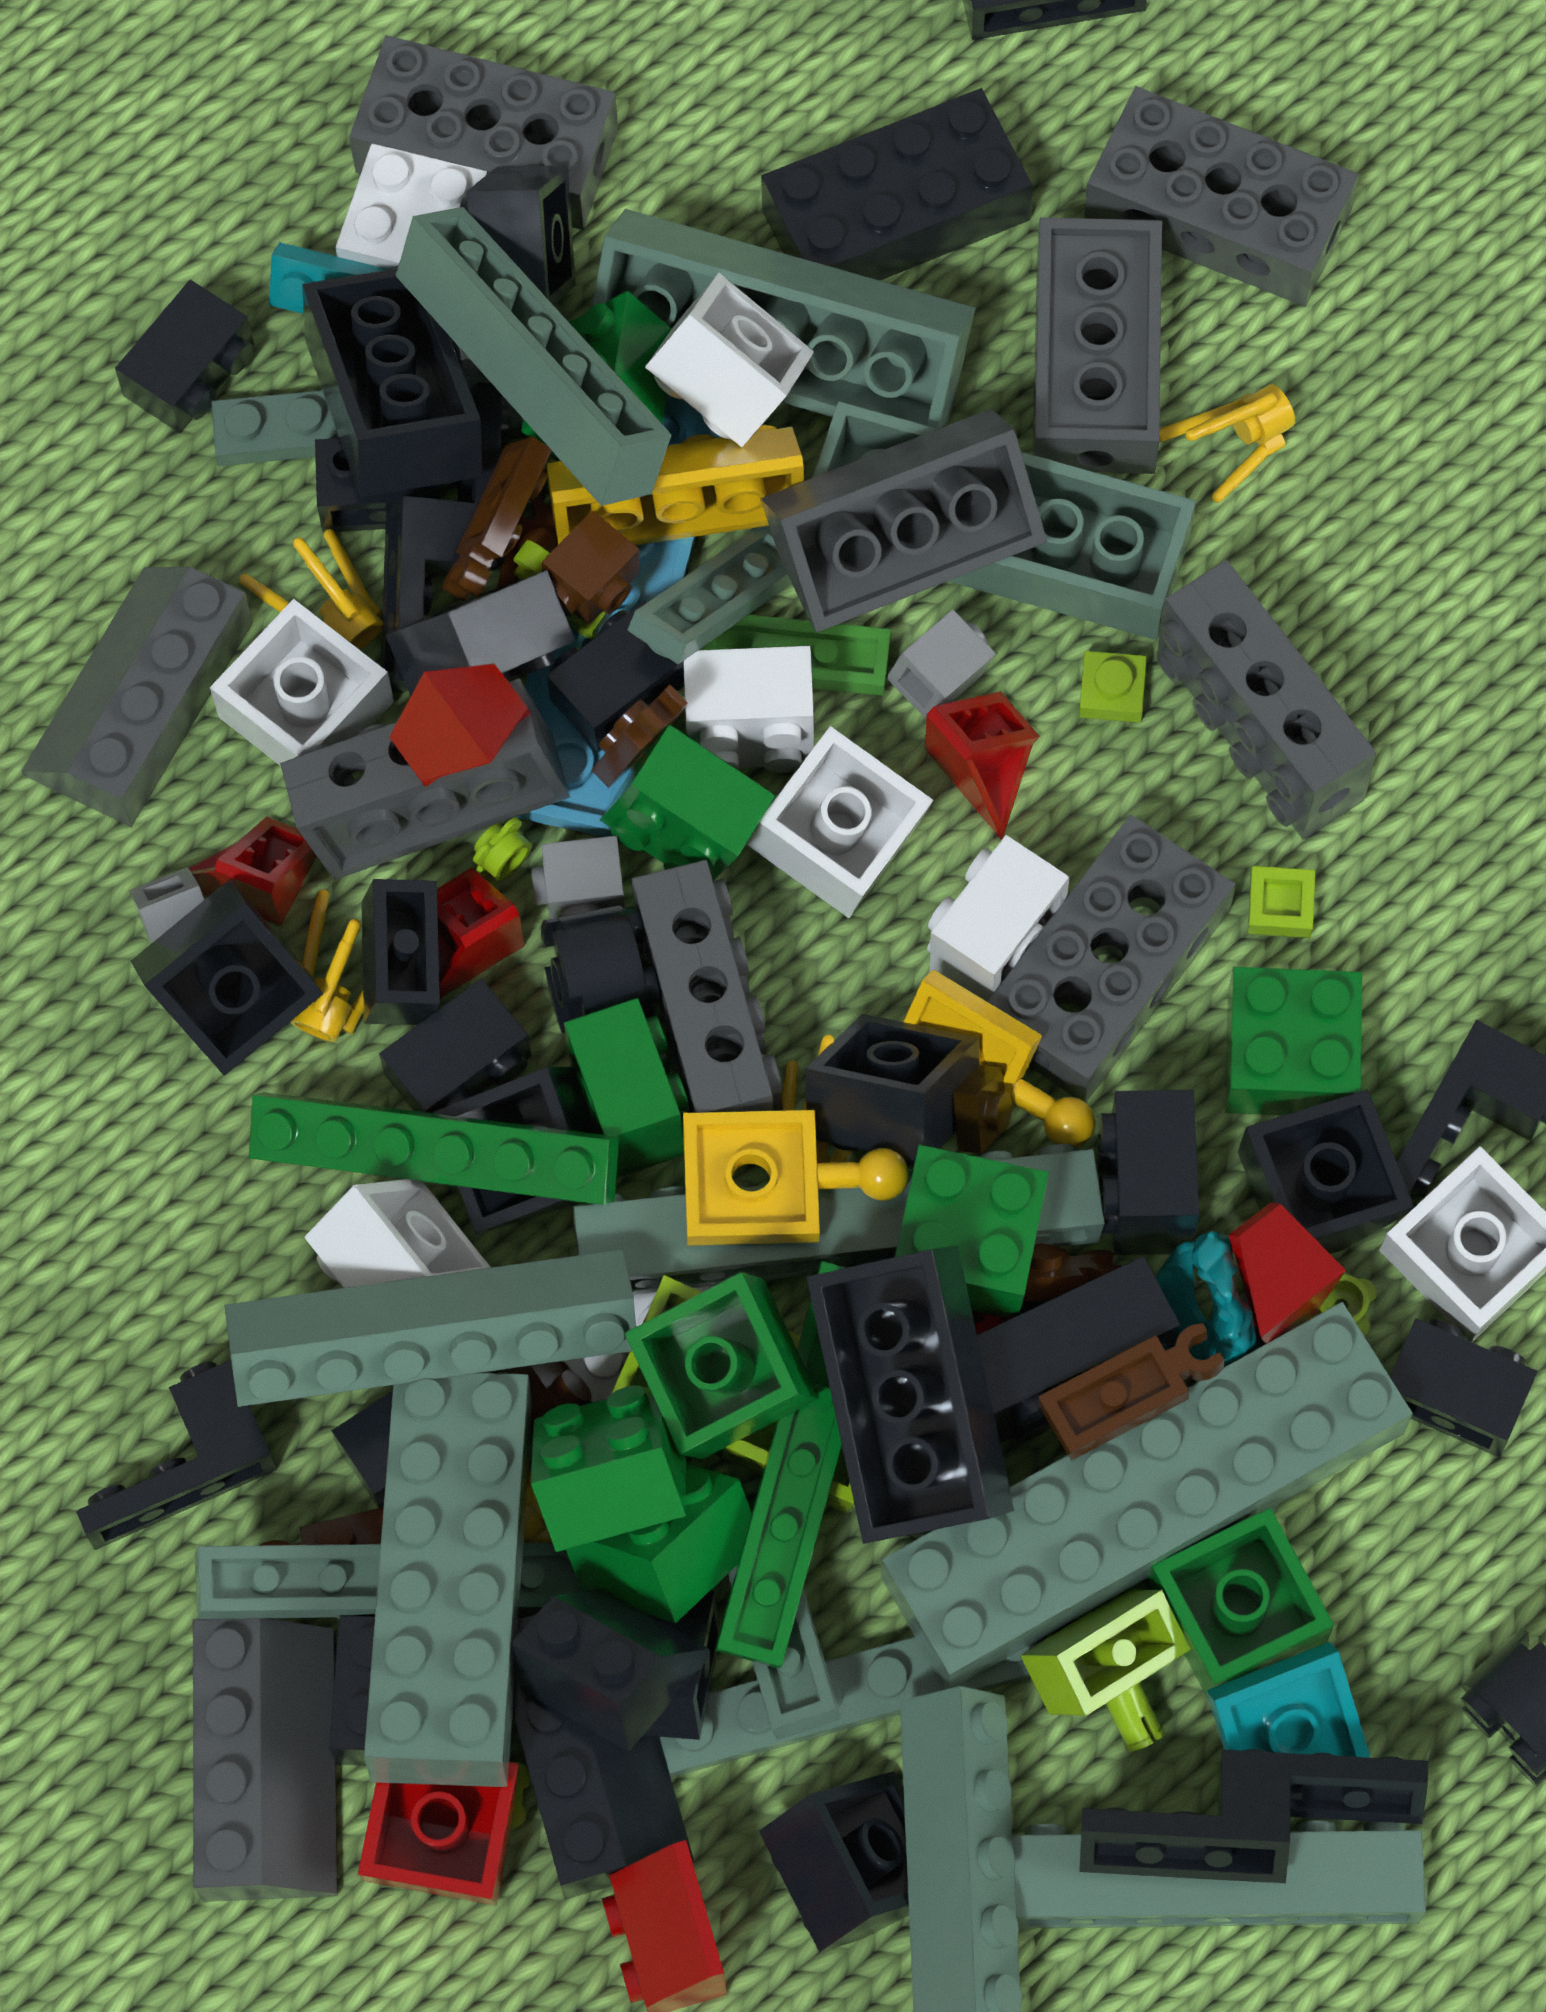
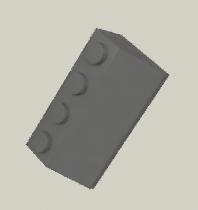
(905, 519)
(141, 690)
(263, 1760)

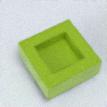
(1112, 686)
(1281, 902)

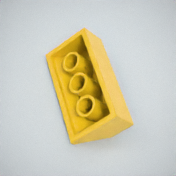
(700, 489)

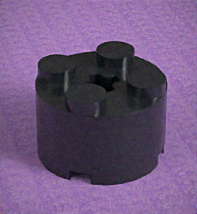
(597, 963)
(1511, 1698)

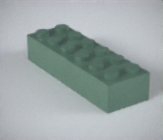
(868, 337)
(1108, 540)
(449, 1581)

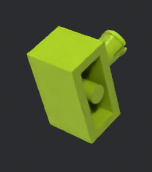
(1106, 1658)

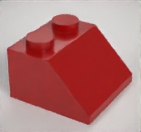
(440, 1838)
(666, 1931)

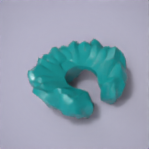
(1231, 1325)

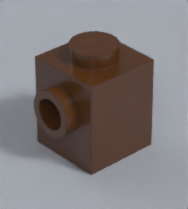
(592, 569)

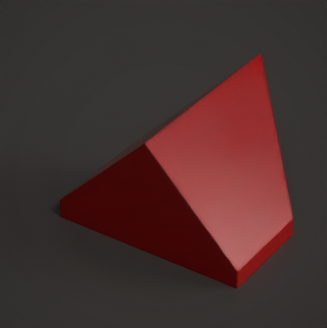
(457, 720)
(983, 751)
(264, 865)
(474, 929)
(1282, 1271)

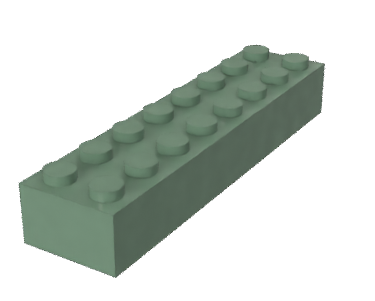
(1110, 1515)

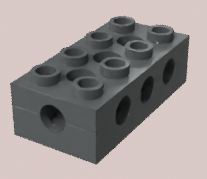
(485, 116)
(1223, 194)
(1098, 344)
(1264, 701)
(391, 812)
(1099, 919)
(703, 992)

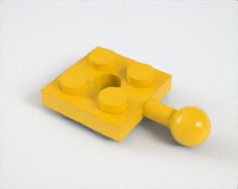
(1002, 1044)
(786, 1149)

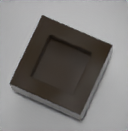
(981, 1109)

